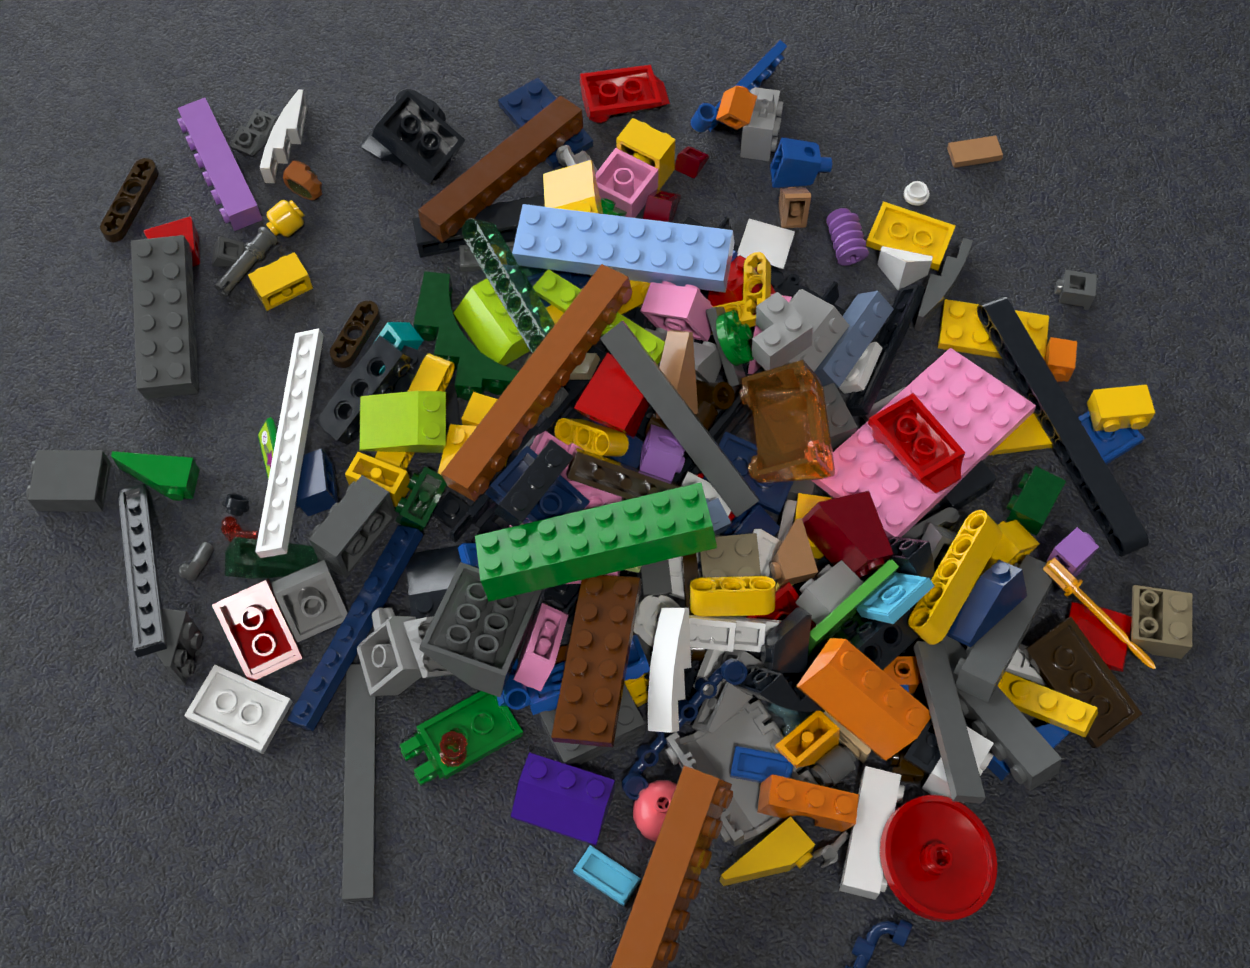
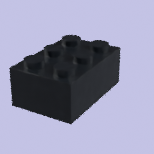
(418, 137)

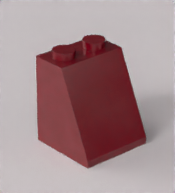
(849, 532)

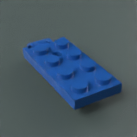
(706, 114)
(548, 697)

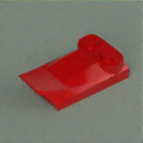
(621, 91)
(919, 442)

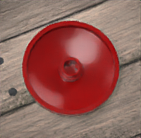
(938, 858)

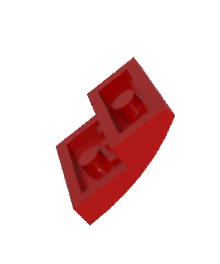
(1107, 645)

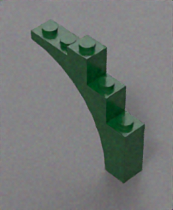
(437, 322)

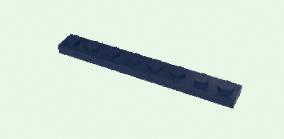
(354, 628)

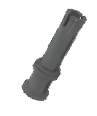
(252, 252)

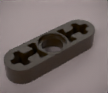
(355, 322)

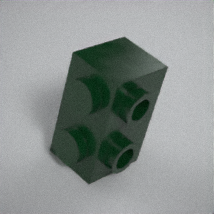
(422, 499)
(1035, 500)

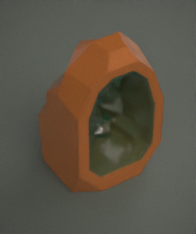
(302, 180)

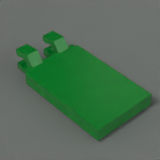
(478, 719)

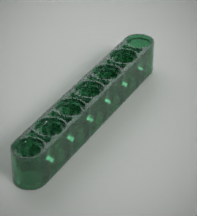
(508, 281)

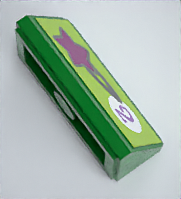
(267, 440)

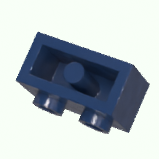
(316, 483)

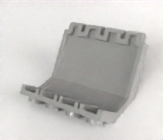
(714, 756)

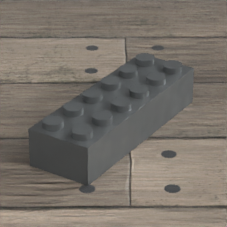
(164, 317)

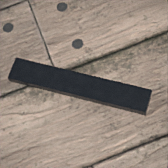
(889, 339)

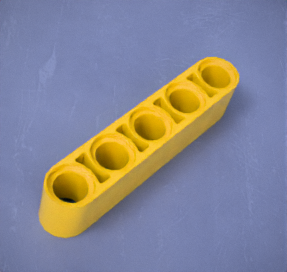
(432, 375)
(955, 577)

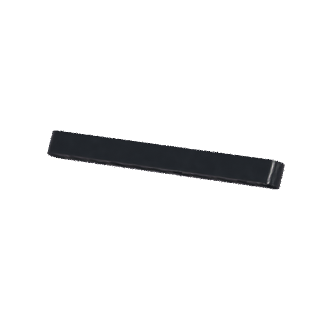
(1063, 427)

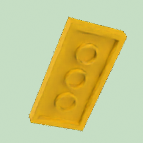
(965, 333)

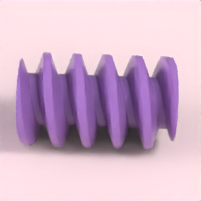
(846, 236)

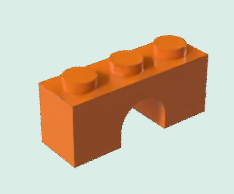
(791, 797)

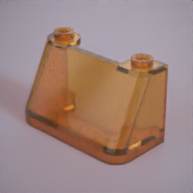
(789, 424)

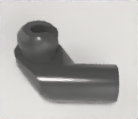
(200, 559)

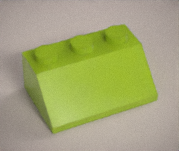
(490, 325)

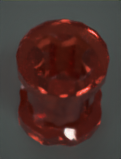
(458, 742)

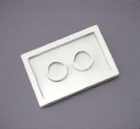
(238, 709)

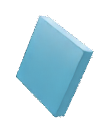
(895, 597)

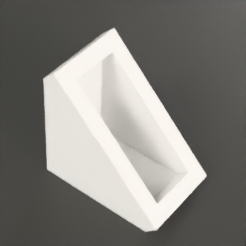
(903, 266)

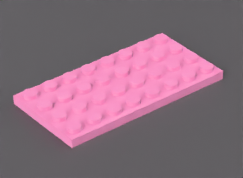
(969, 406)

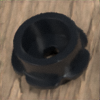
(236, 504)

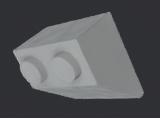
(310, 601)

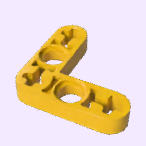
(748, 306)

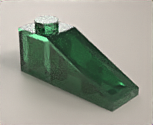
(245, 563)

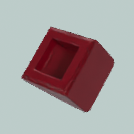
(690, 161)

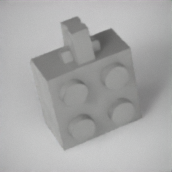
(759, 134)
(388, 655)

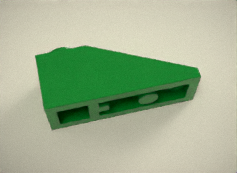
(168, 475)

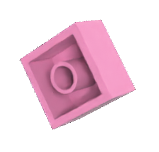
(626, 182)
(678, 309)

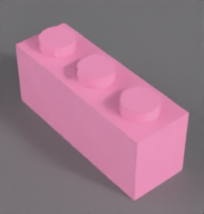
(541, 647)

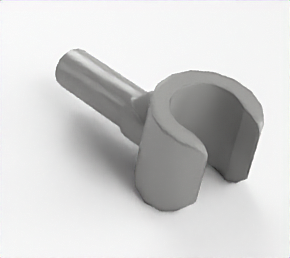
(830, 851)

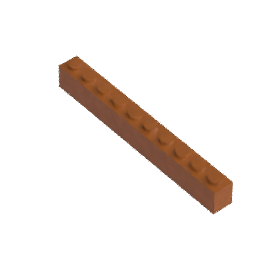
(537, 383)

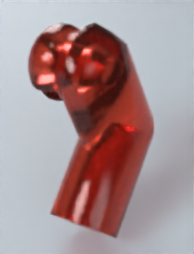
(231, 529)

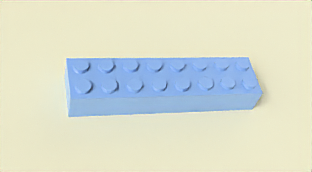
(629, 245)

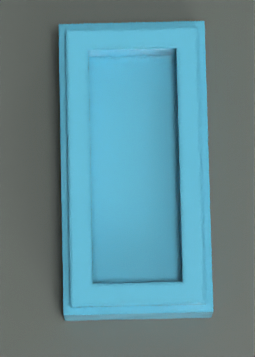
(607, 875)

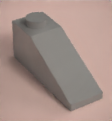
(727, 699)

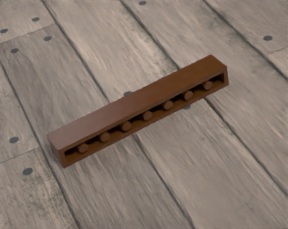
(501, 168)

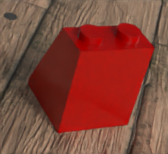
(613, 399)

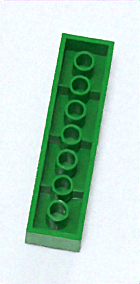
(594, 542)

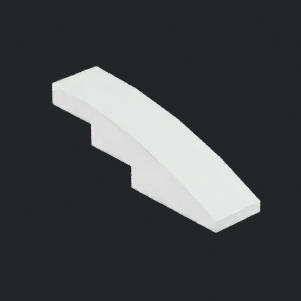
(285, 132)
(729, 633)
(669, 659)

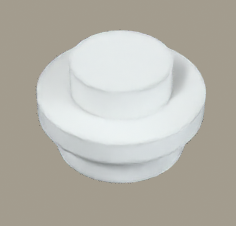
(916, 193)

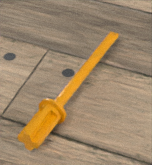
(1071, 585)

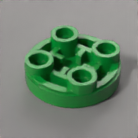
(734, 338)

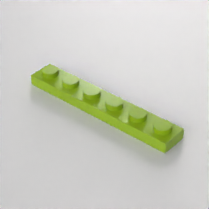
(562, 293)

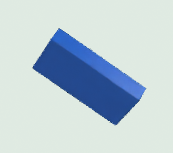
(759, 765)

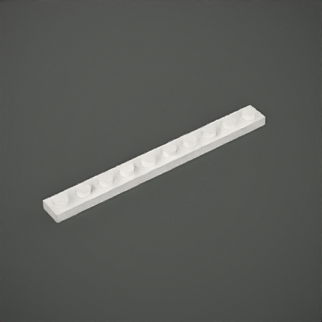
(289, 445)

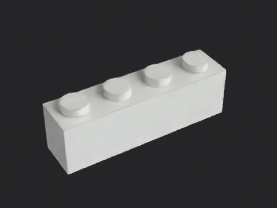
(876, 803)

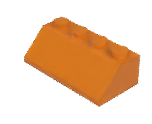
(864, 698)

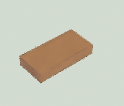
(975, 151)

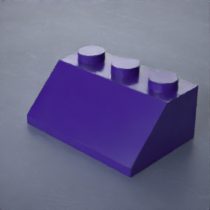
(563, 799)

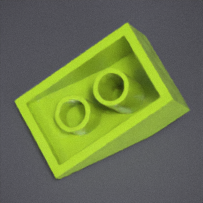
(403, 422)

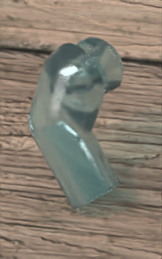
(790, 717)

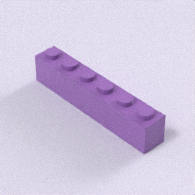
(220, 165)

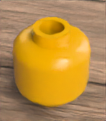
(285, 218)

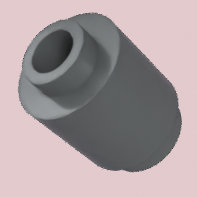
(834, 766)

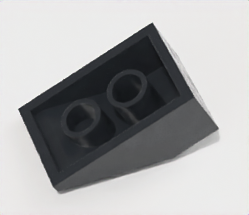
(429, 579)

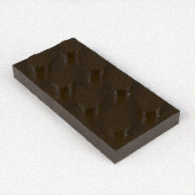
(1076, 670)

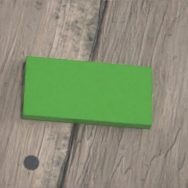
(849, 606)

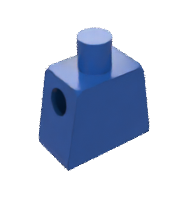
(797, 163)

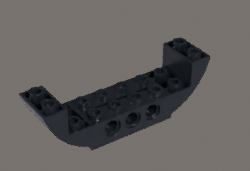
(875, 639)

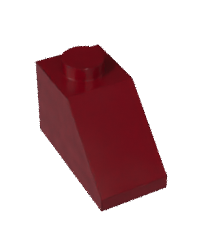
(661, 206)

